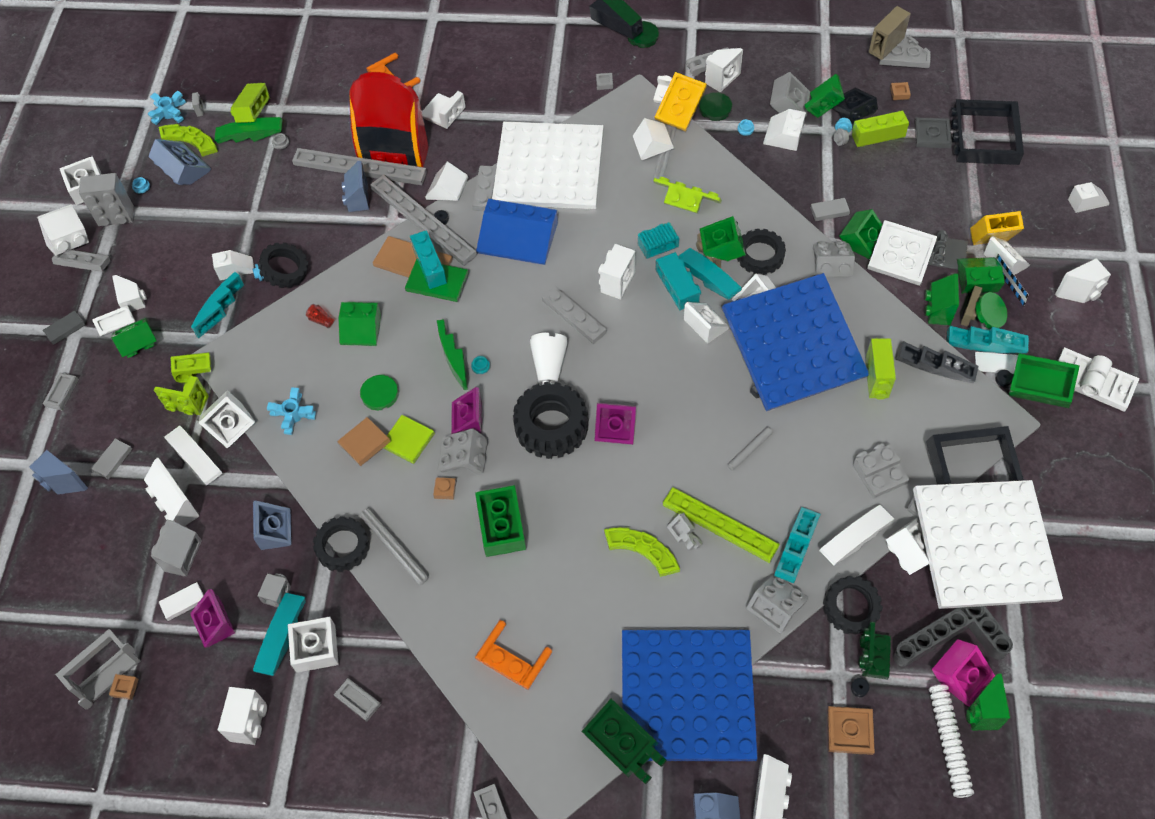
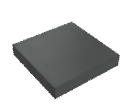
(933, 132)

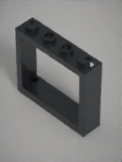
(988, 108)
(1002, 434)

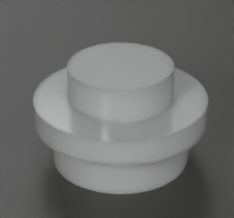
(841, 137)
(280, 141)

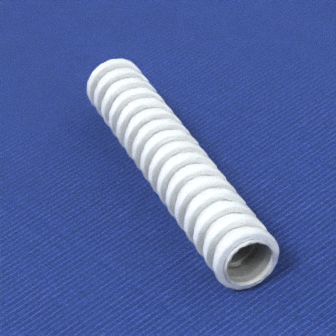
(951, 741)

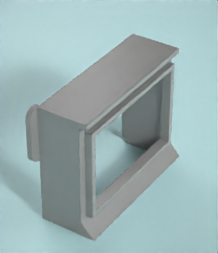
(103, 677)

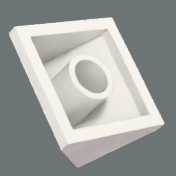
(652, 139)
(447, 184)
(1010, 256)
(704, 321)

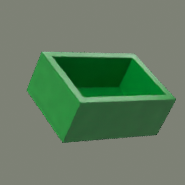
(1044, 380)

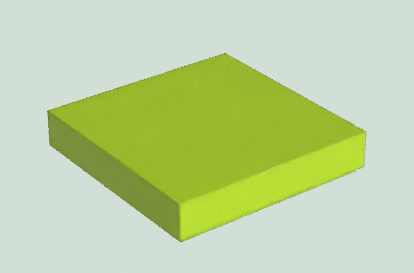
(408, 439)

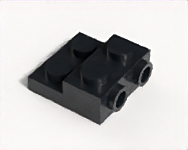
(856, 105)

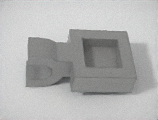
(682, 531)

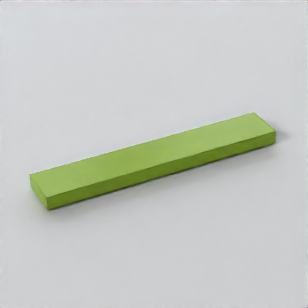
(721, 525)

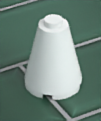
(548, 356)

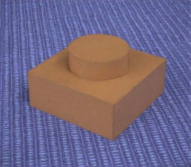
(900, 91)
(444, 488)
(123, 687)

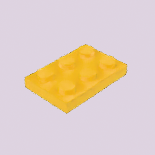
(680, 101)

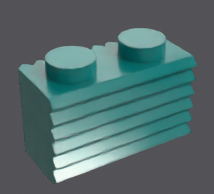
(658, 240)

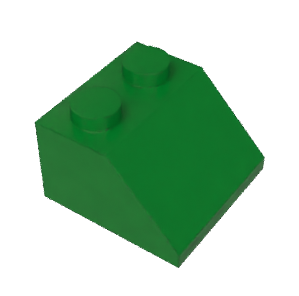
(862, 232)
(722, 240)
(980, 272)
(942, 300)
(359, 323)
(133, 338)
(990, 708)

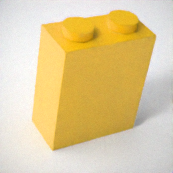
(997, 225)

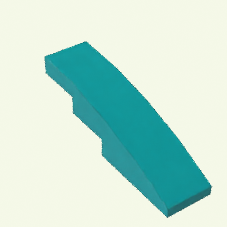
(711, 275)
(214, 308)
(990, 340)
(797, 545)
(277, 636)

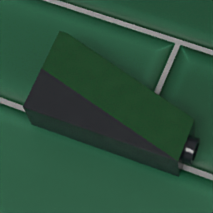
(617, 16)

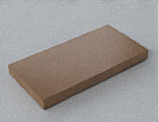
(400, 258)

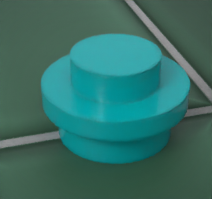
(480, 365)

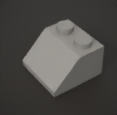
(789, 94)

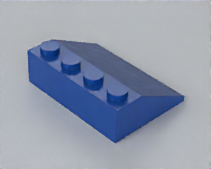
(517, 231)

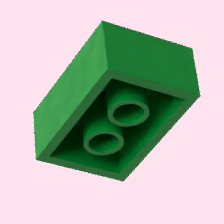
(500, 521)

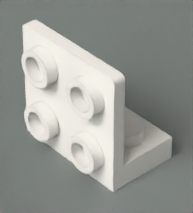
(444, 109)

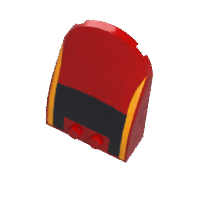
(387, 120)

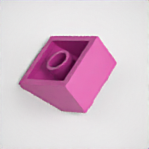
(964, 671)

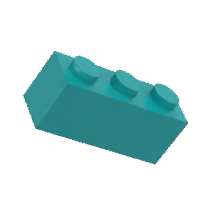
(428, 259)
(677, 280)

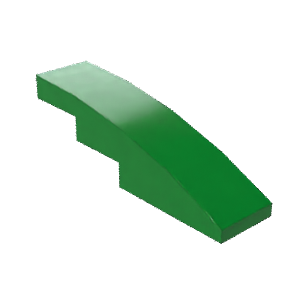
(254, 130)
(453, 356)

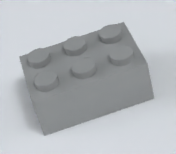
(106, 199)

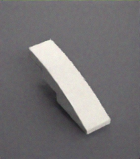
(193, 455)
(856, 535)

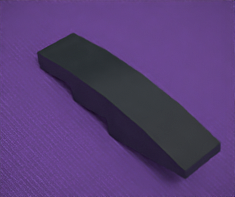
(937, 363)

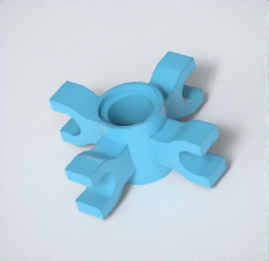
(166, 107)
(294, 416)

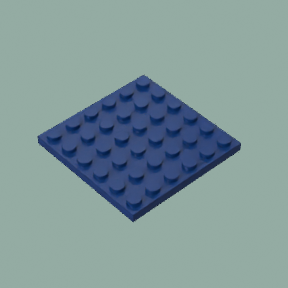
(795, 341)
(692, 692)

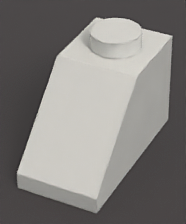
(1087, 197)
(229, 262)
(129, 293)

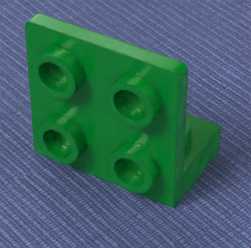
(825, 96)

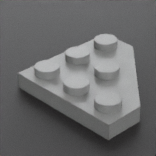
(908, 54)

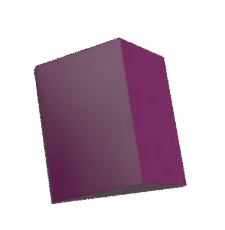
(467, 412)
(615, 423)
(211, 619)

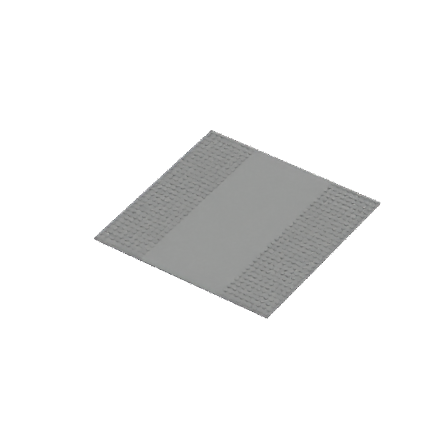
(688, 428)

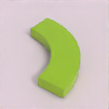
(190, 135)
(645, 545)

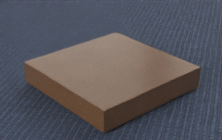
(363, 441)
(850, 730)

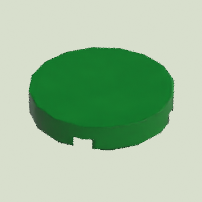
(991, 310)
(379, 392)

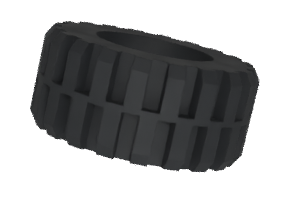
(548, 398)

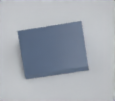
(271, 525)

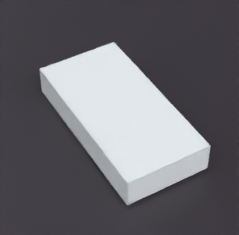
(113, 320)
(181, 601)

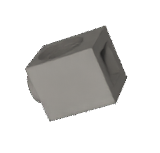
(273, 589)

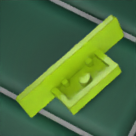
(684, 197)

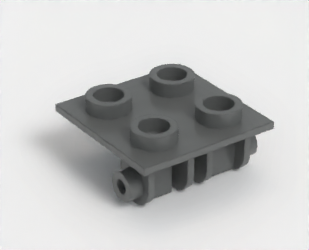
(947, 251)

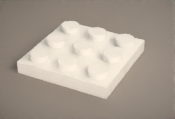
(902, 252)

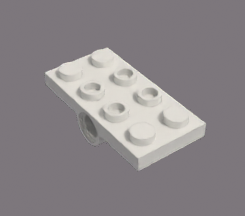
(1100, 380)

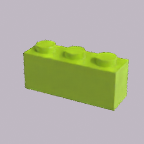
(250, 102)
(880, 128)

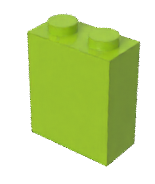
(880, 368)

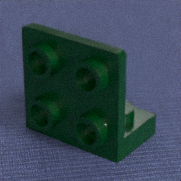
(876, 653)

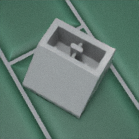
(176, 548)

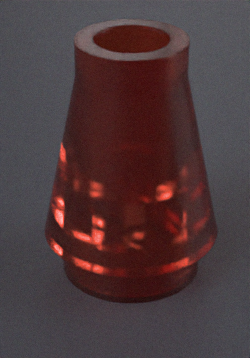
(319, 316)

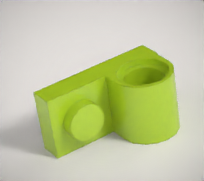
(184, 366)

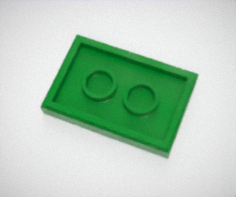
(451, 291)

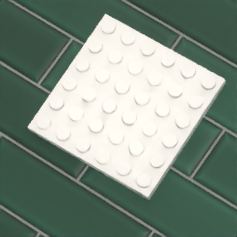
(549, 164)
(986, 544)

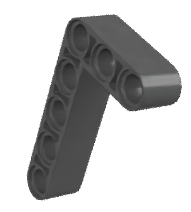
(950, 630)

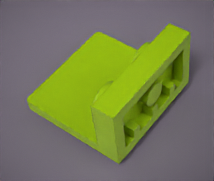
(189, 401)

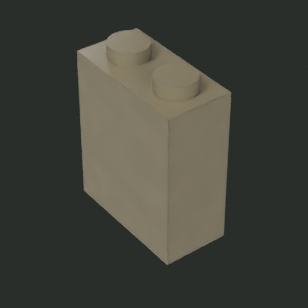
(889, 32)

